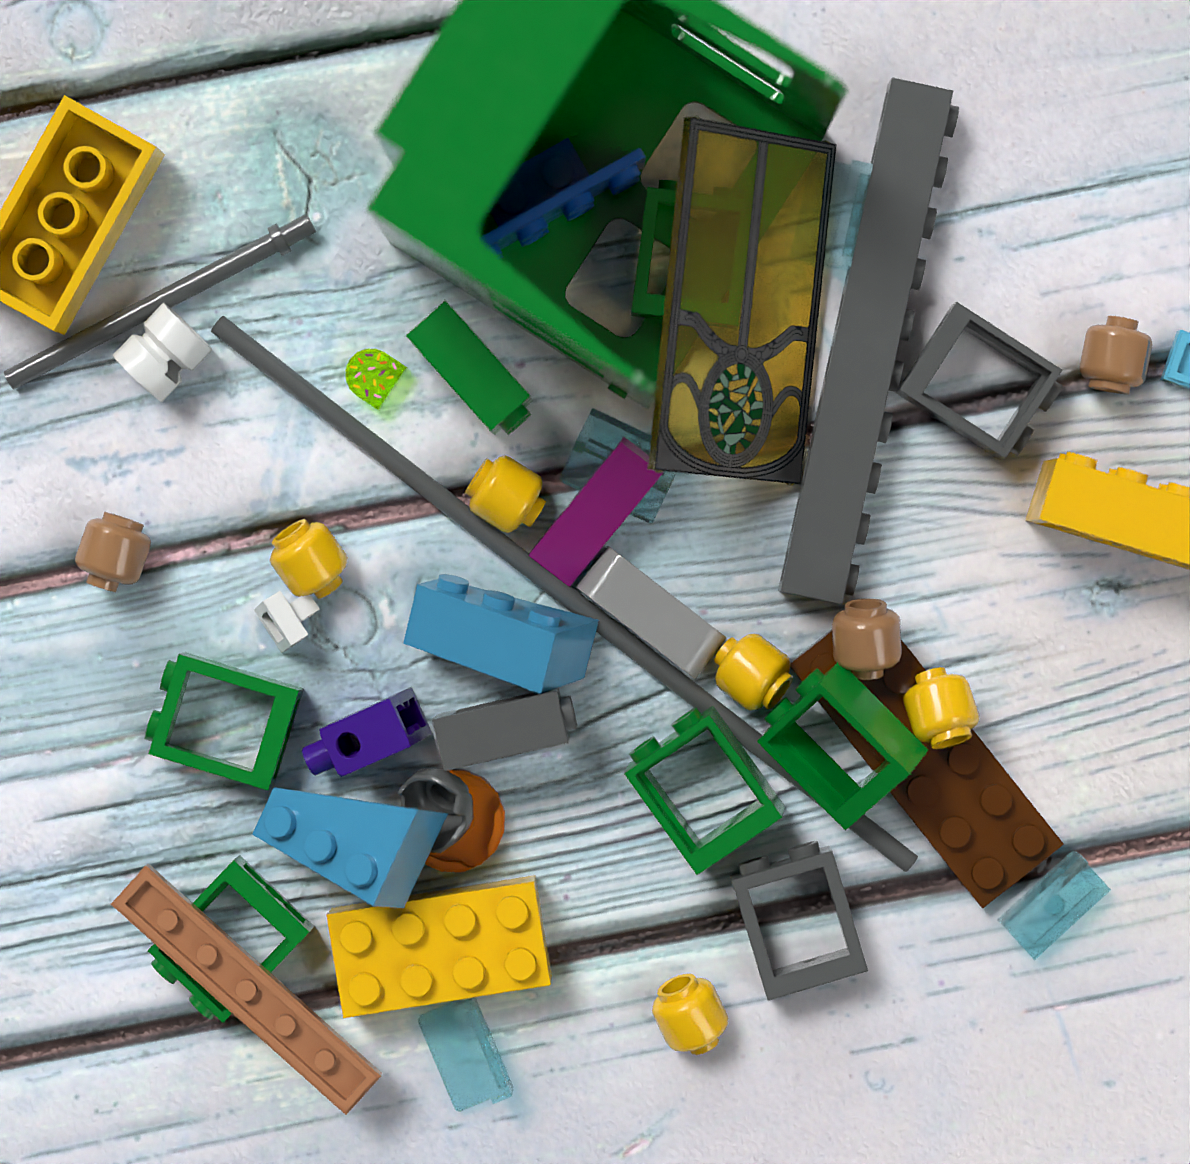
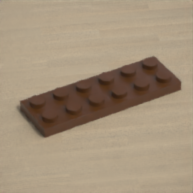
(954, 793)

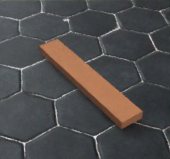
(246, 989)

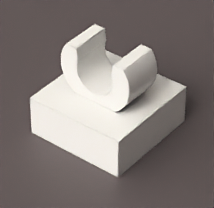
(285, 619)

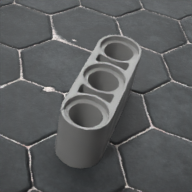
(651, 612)

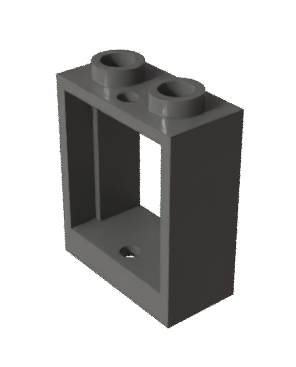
(1040, 395)
(503, 728)
(814, 970)

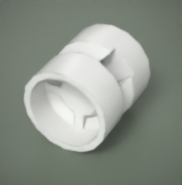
(162, 352)

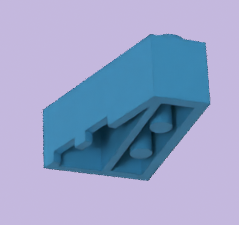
(500, 634)
(352, 842)

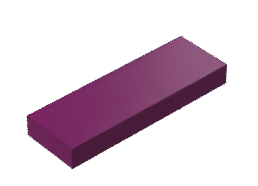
(595, 512)

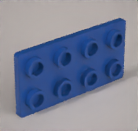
(554, 186)

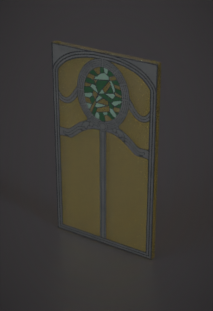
(741, 303)

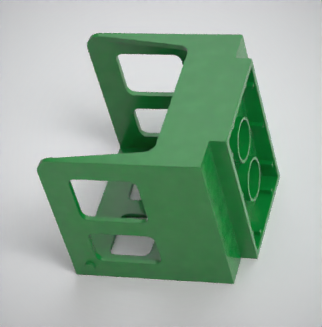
(611, 80)

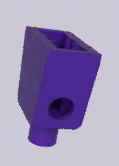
(381, 729)

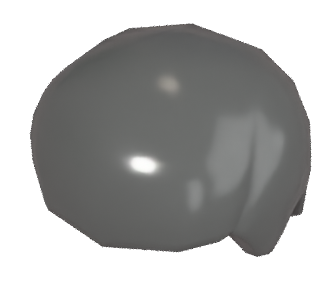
(444, 793)

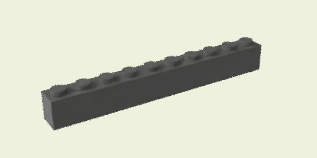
(866, 342)

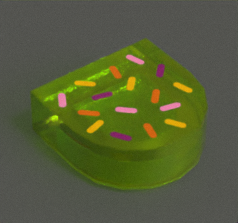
(373, 376)

